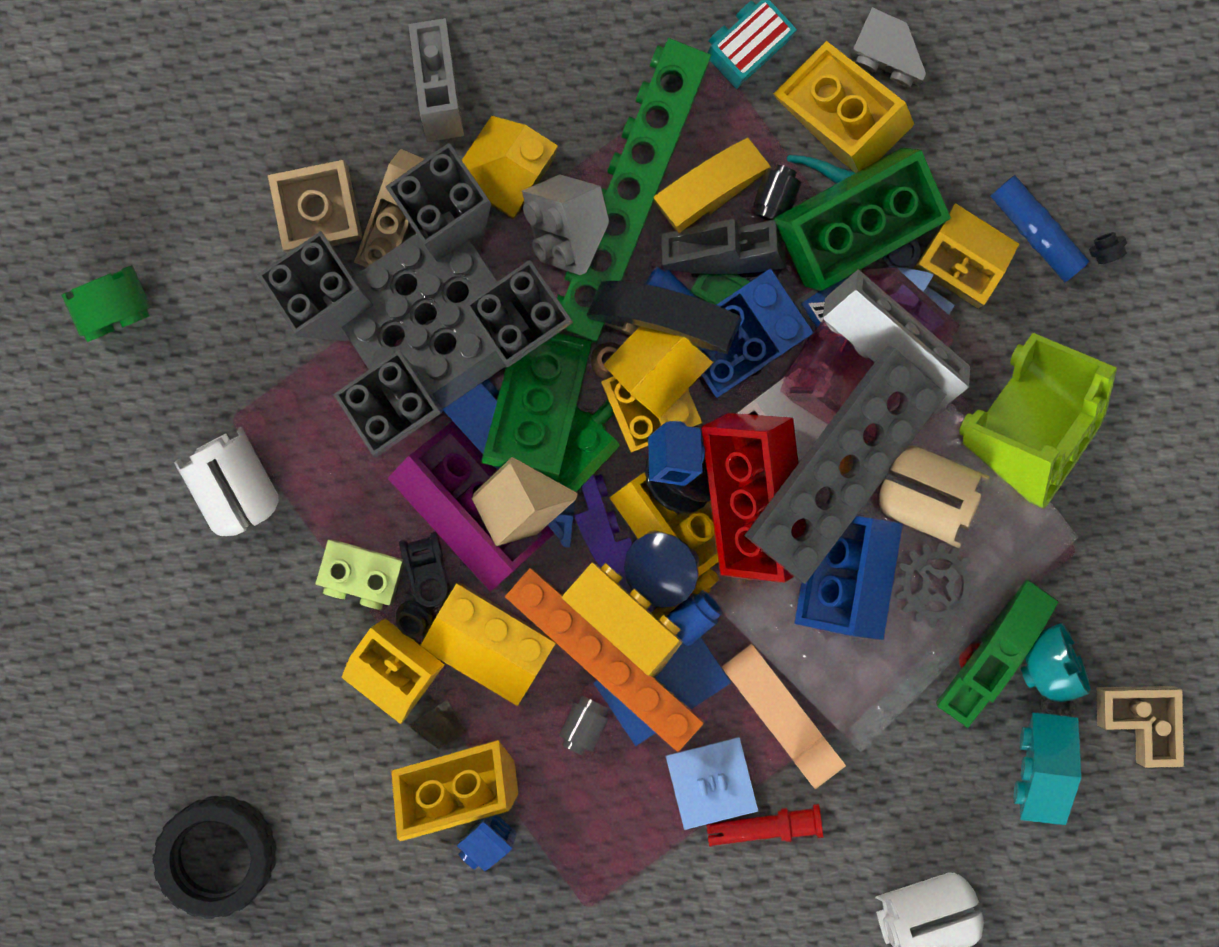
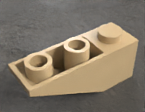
(387, 223)

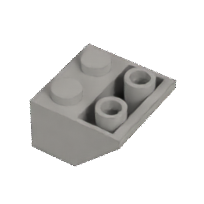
(566, 221)

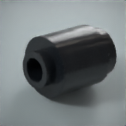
(776, 192)

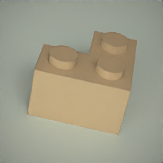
(1154, 715)

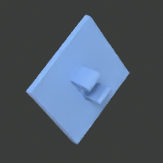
(711, 783)

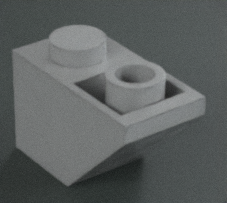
(890, 47)

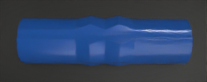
(1039, 228)

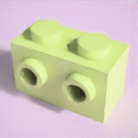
(359, 573)

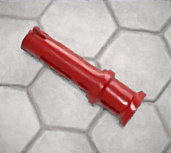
(784, 825)

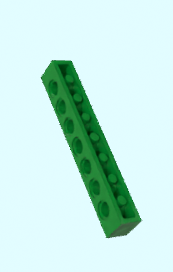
(690, 67)

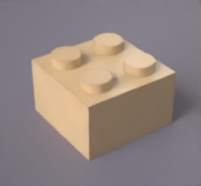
(313, 202)

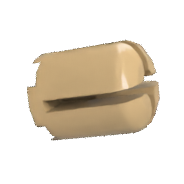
(926, 512)

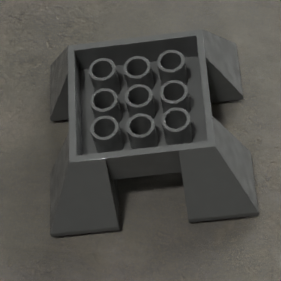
(371, 309)

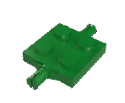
(587, 446)

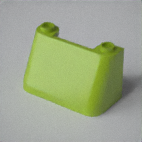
(1041, 417)

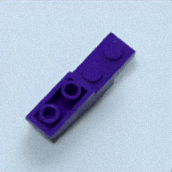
(598, 530)

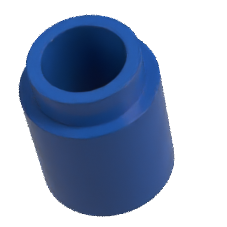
(695, 616)

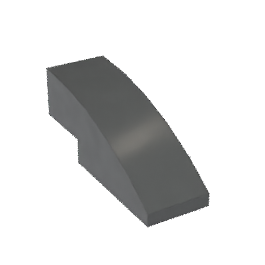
(724, 248)

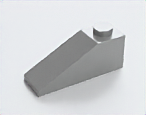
(435, 80)

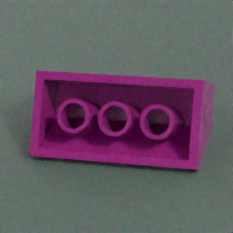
(440, 486)

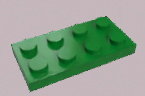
(538, 406)

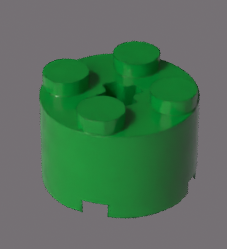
(105, 302)

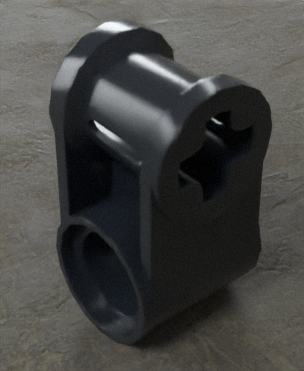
(425, 567)

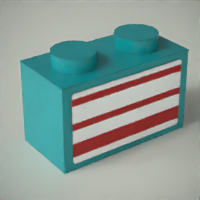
(750, 41)

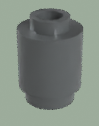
(584, 726)

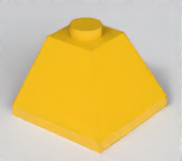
(508, 160)

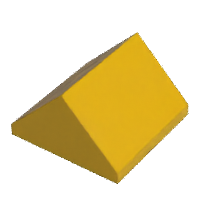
(657, 367)

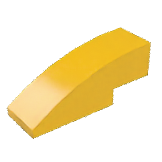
(711, 184)

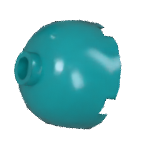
(1056, 667)

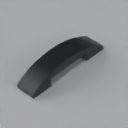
(665, 311)

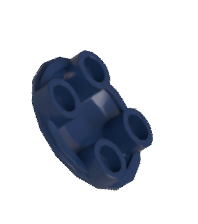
(662, 568)

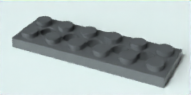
(821, 464)

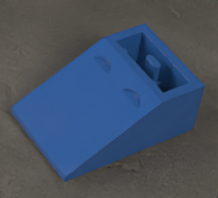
(766, 332)

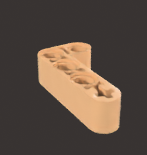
(783, 716)

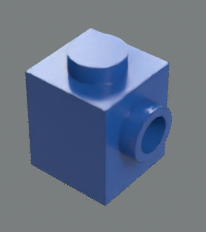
(675, 453)

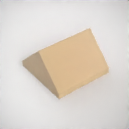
(520, 502)

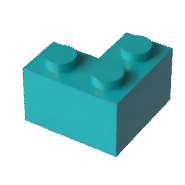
(1050, 768)

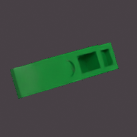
(999, 654)

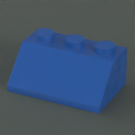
(853, 581)

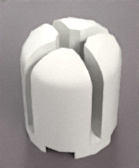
(244, 476)
(931, 914)

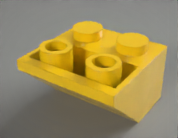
(968, 256)
(637, 421)
(391, 669)

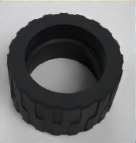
(175, 881)

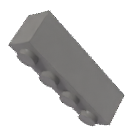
(875, 321)

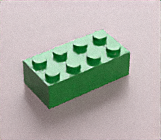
(862, 218)

